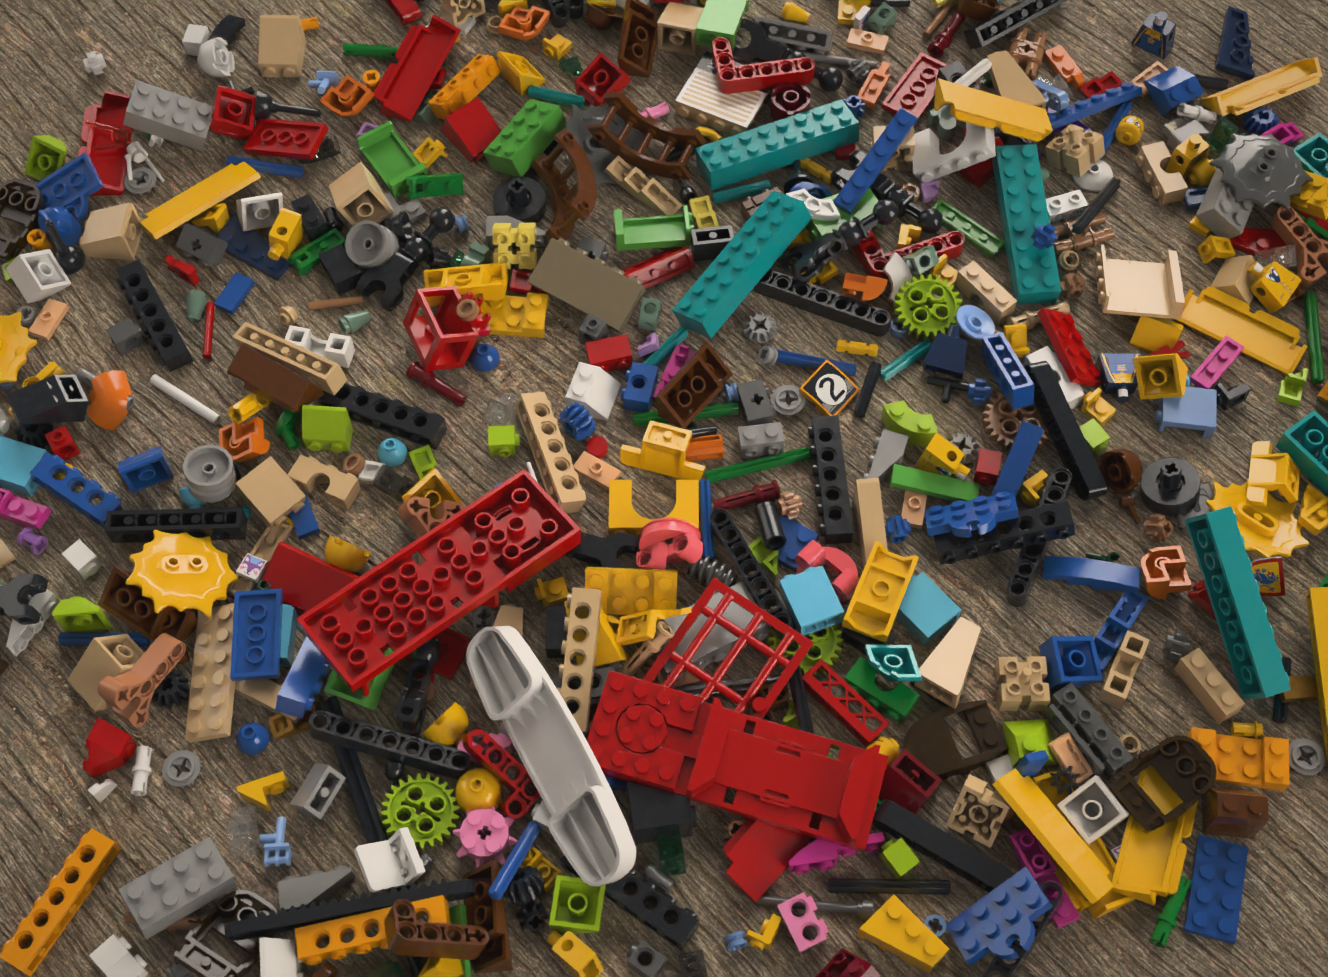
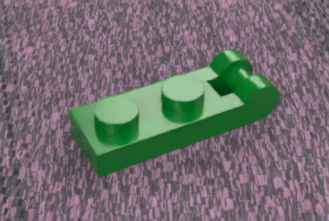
(435, 185)
(314, 248)

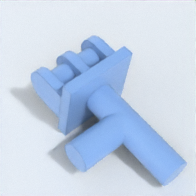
(324, 81)
(275, 849)

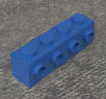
(302, 681)

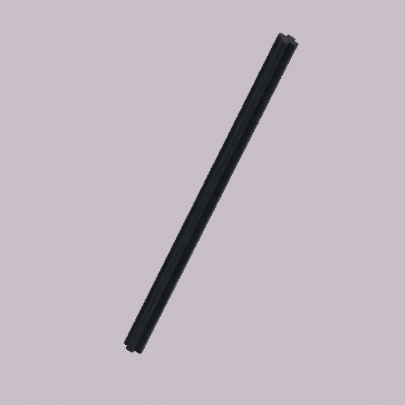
(363, 802)

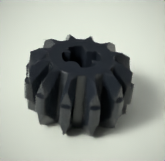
(34, 434)
(175, 694)
(525, 886)

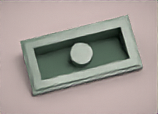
(424, 113)

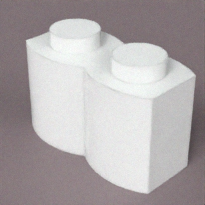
(116, 959)

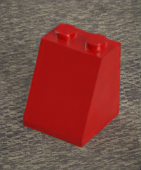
(471, 130)

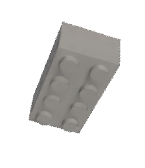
(168, 115)
(1221, 211)
(177, 888)

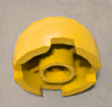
(345, 555)
(449, 726)
(478, 790)

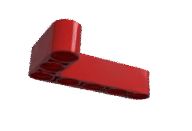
(759, 75)
(948, 243)

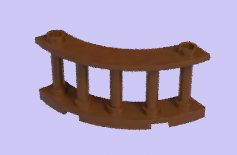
(652, 129)
(584, 191)

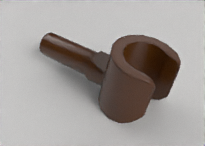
(1298, 294)
(1128, 501)

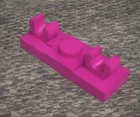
(677, 361)
(1216, 363)

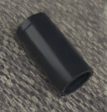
(770, 525)

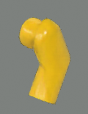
(709, 133)

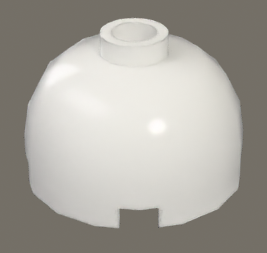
(215, 58)

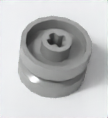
(370, 244)
(209, 473)

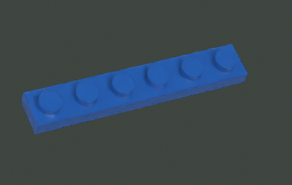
(1093, 105)
(875, 161)

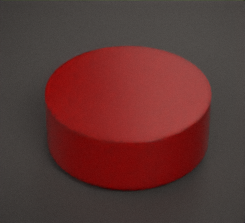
(597, 447)

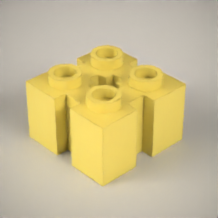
(523, 236)

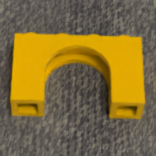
(625, 519)

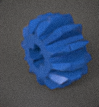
(1260, 120)
(577, 421)

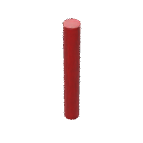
(208, 332)

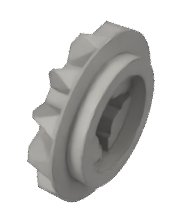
(141, 174)
(759, 335)
(778, 400)
(971, 447)
(1306, 747)
(177, 760)

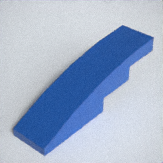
(1097, 573)
(1117, 624)

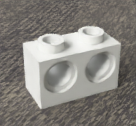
(1065, 206)

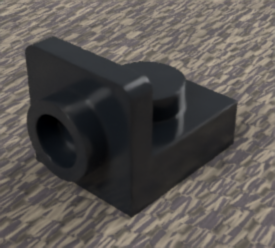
(1232, 396)

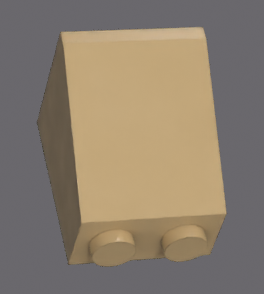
(678, 28)
(281, 46)
(360, 196)
(112, 233)
(270, 493)
(103, 658)

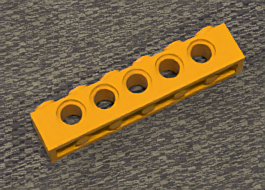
(60, 915)
(309, 937)

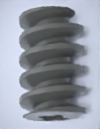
(706, 572)

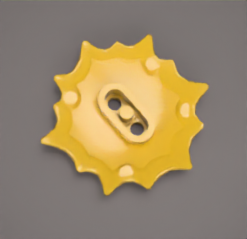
(13, 346)
(1265, 529)
(182, 572)

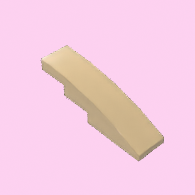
(642, 188)
(263, 693)

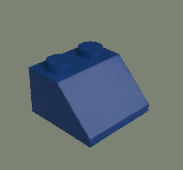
(1173, 88)
(145, 469)
(1071, 661)

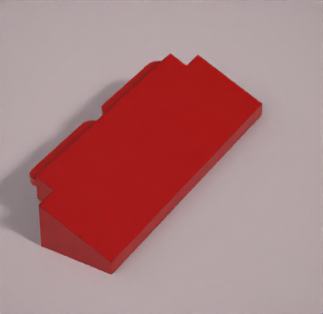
(419, 62)
(109, 162)
(305, 578)
(762, 854)

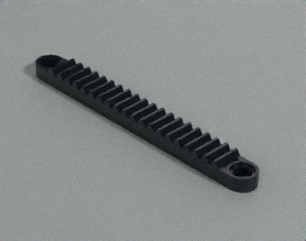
(294, 918)

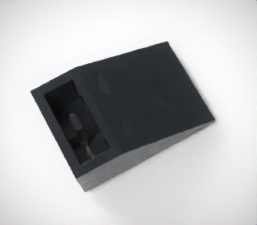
(50, 401)

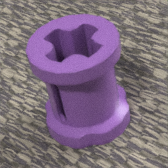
(32, 541)

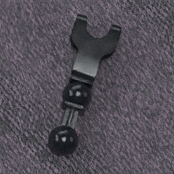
(763, 47)
(883, 188)
(850, 234)
(404, 262)
(606, 550)
(17, 595)
(414, 695)

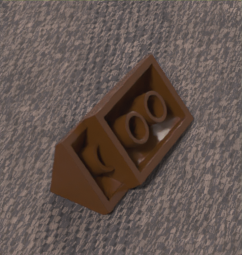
(638, 39)
(272, 380)
(692, 387)
(138, 611)
(491, 916)

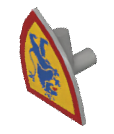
(1269, 575)

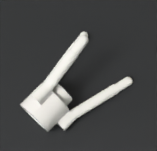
(138, 154)

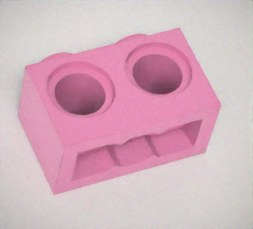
(797, 924)

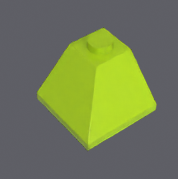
(45, 156)
(80, 615)
(1028, 737)
(576, 906)

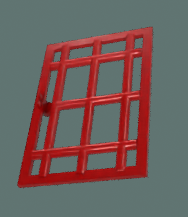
(745, 636)

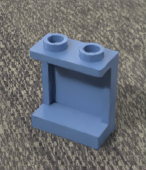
(1192, 411)

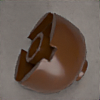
(1121, 470)

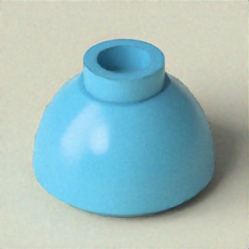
(392, 452)
(189, 500)

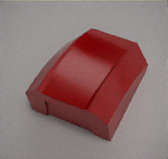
(599, 78)
(233, 113)

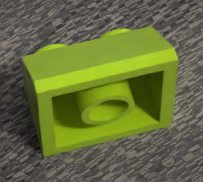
(326, 428)

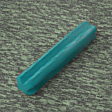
(556, 96)
(740, 191)
(667, 347)
(905, 360)

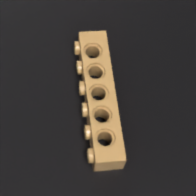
(317, 369)
(550, 451)
(580, 599)

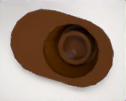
(601, 17)

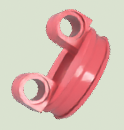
(656, 553)
(841, 563)

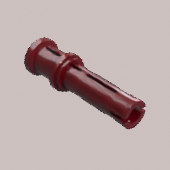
(943, 39)
(429, 379)
(757, 494)

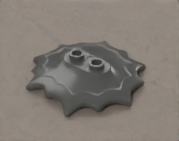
(596, 153)
(1261, 170)

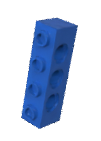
(1007, 370)
(51, 465)

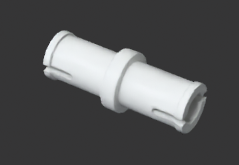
(1196, 112)
(141, 771)

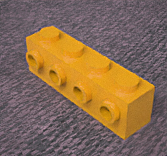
(464, 86)

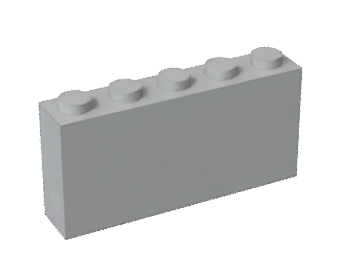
(719, 640)

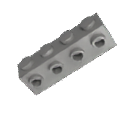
(797, 34)

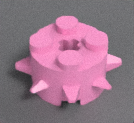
(494, 846)

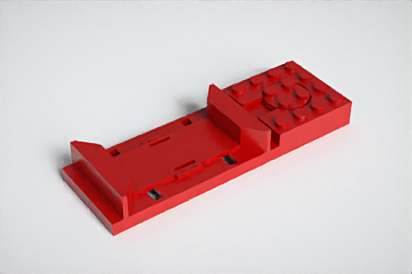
(468, 560)
(700, 749)

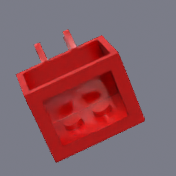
(443, 337)

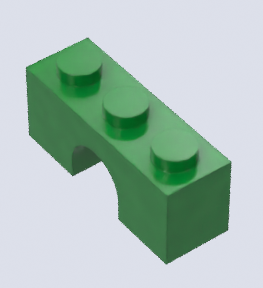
(895, 703)

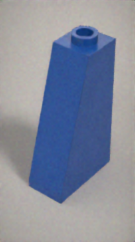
(1018, 458)

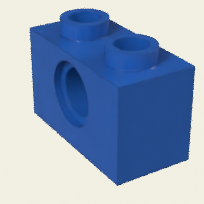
(644, 376)

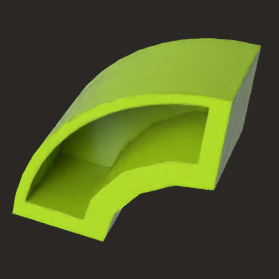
(903, 420)

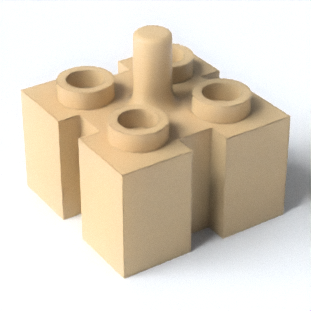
(457, 11)
(1075, 150)
(903, 155)
(1022, 683)
(978, 811)

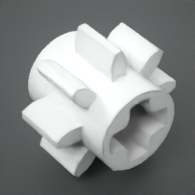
(94, 63)

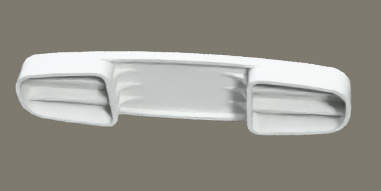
(555, 754)

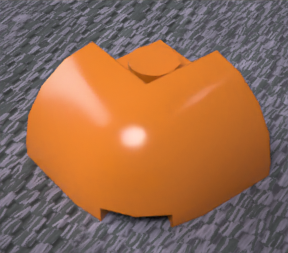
(524, 23)
(347, 98)
(862, 287)
(109, 399)
(244, 440)
(1164, 571)

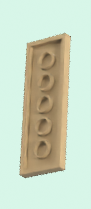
(211, 686)

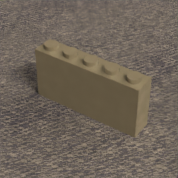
(587, 284)

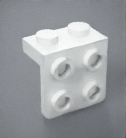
(390, 862)

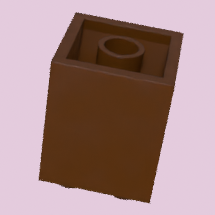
(1233, 812)

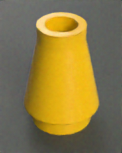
(794, 13)

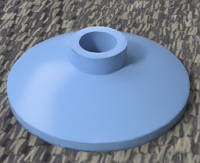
(974, 322)

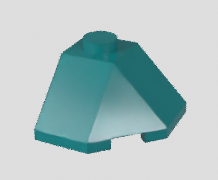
(893, 662)

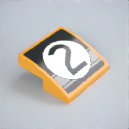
(829, 389)

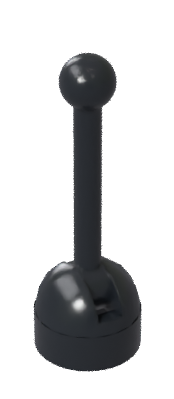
(686, 192)
(393, 772)

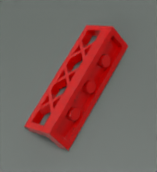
(661, 266)
(837, 709)

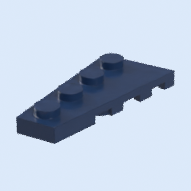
(1235, 45)
(251, 249)

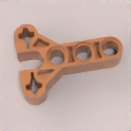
(1307, 261)
(417, 514)
(134, 689)

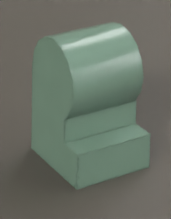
(881, 19)
(943, 121)
(477, 255)
(922, 260)
(649, 314)

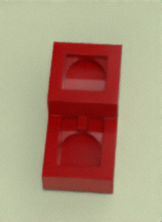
(1099, 86)

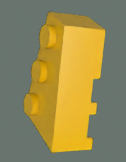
(607, 649)
(903, 934)

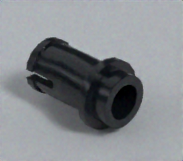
(332, 219)

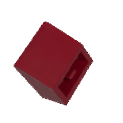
(909, 783)
(847, 965)

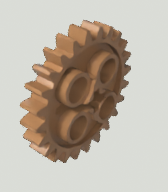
(997, 421)

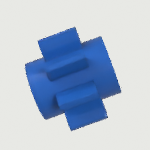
(855, 105)
(1044, 236)
(978, 391)
(897, 529)

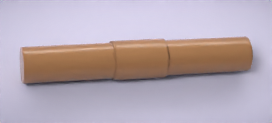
(938, 19)
(336, 302)

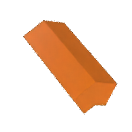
(705, 448)

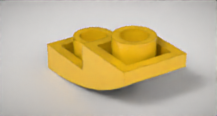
(548, 870)

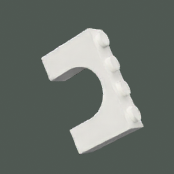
(930, 164)

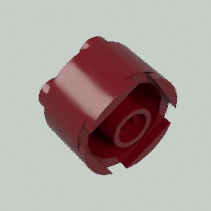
(789, 100)

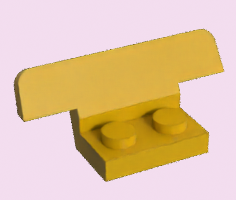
(663, 452)
(1271, 473)
(642, 625)

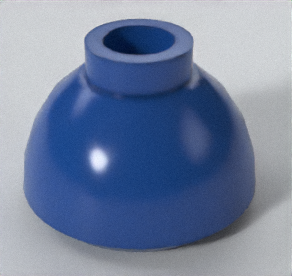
(484, 357)
(252, 738)

